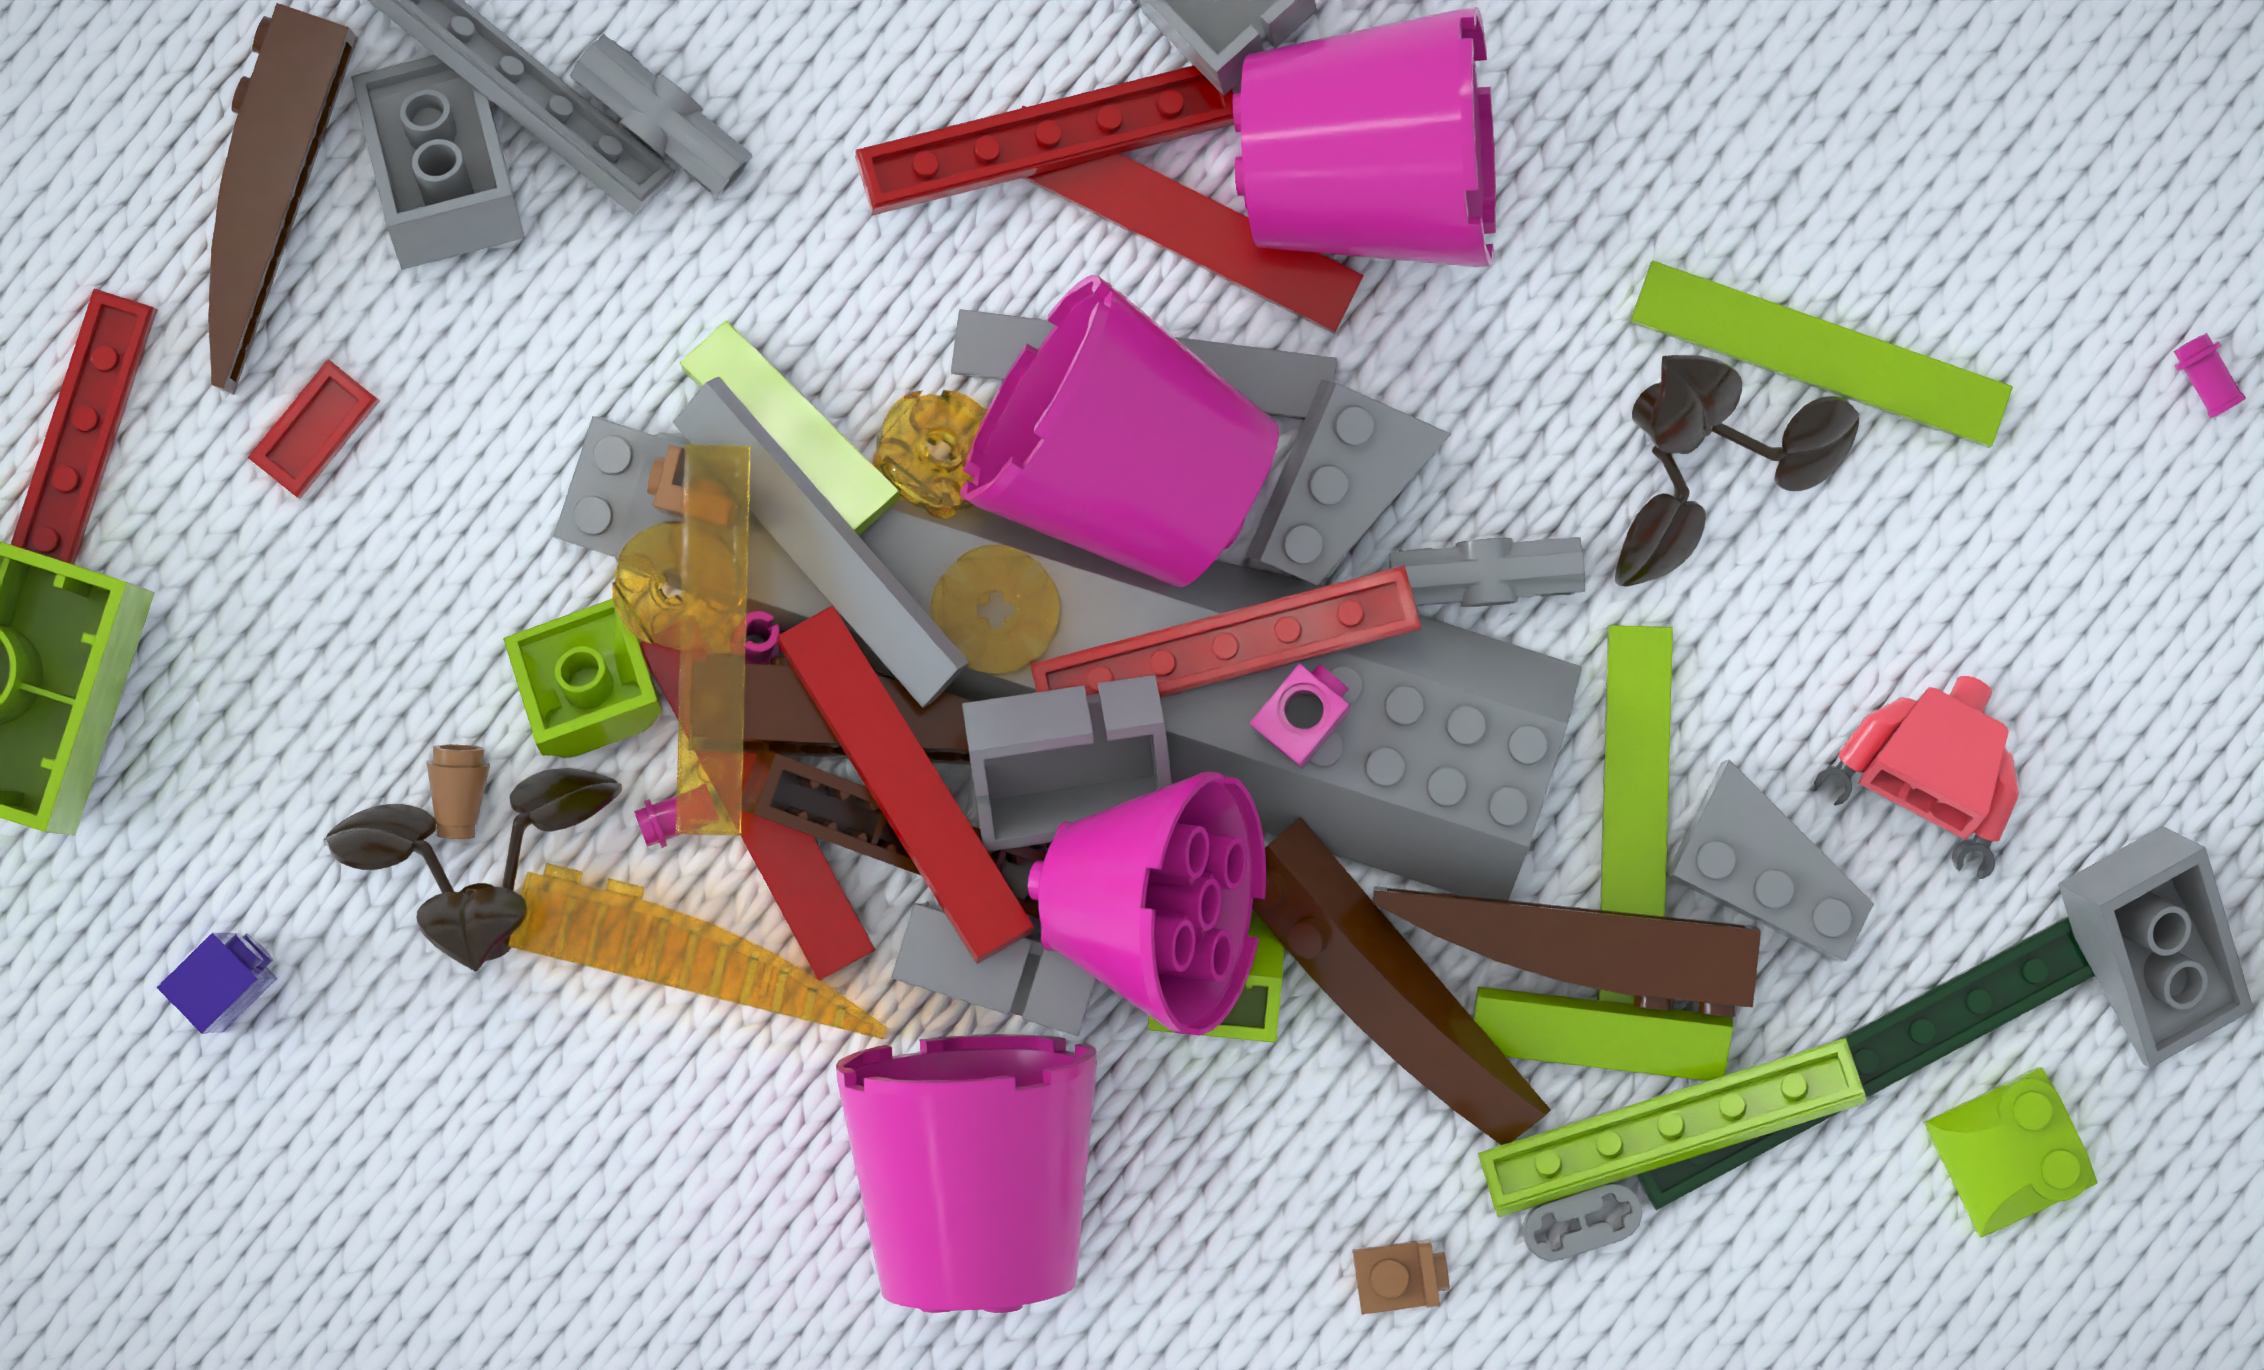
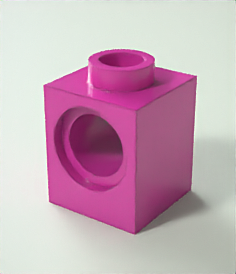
(1299, 743)

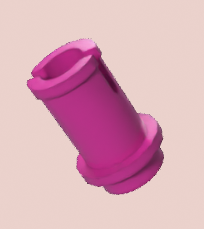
(2208, 374)
(761, 624)
(658, 821)

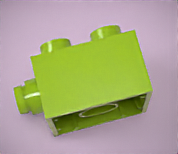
(61, 678)

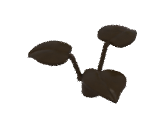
(1678, 415)
(480, 918)

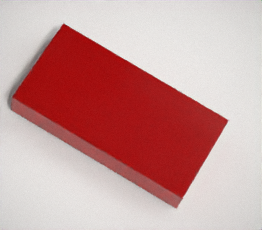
(314, 429)

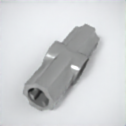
(661, 115)
(1493, 571)

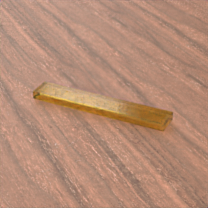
(712, 639)

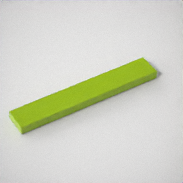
(1821, 354)
(1636, 773)
(1672, 1127)

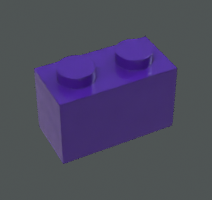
(219, 981)

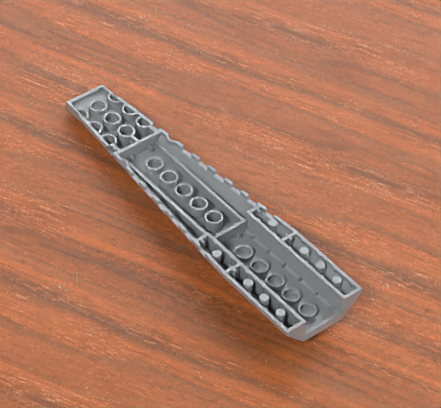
(1421, 778)

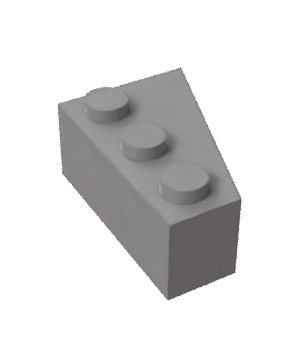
(1339, 480)
(1767, 869)

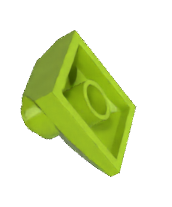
(583, 681)
(2011, 1151)

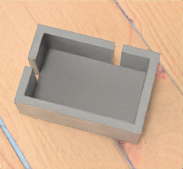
(1222, 32)
(1063, 757)
(1015, 980)

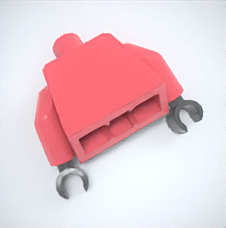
(1938, 762)

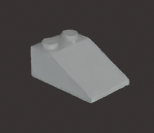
(436, 161)
(2158, 942)

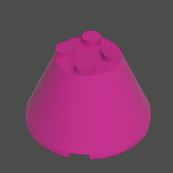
(1160, 898)

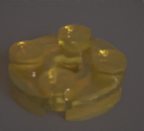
(906, 459)
(639, 582)
(1023, 583)

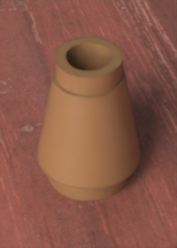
(457, 788)

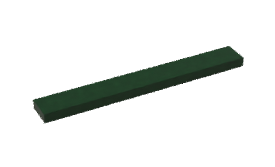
(1914, 1038)

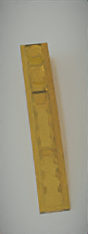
(672, 948)

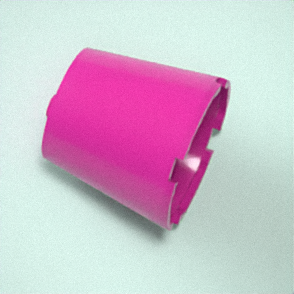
(1372, 143)
(1121, 441)
(972, 1166)

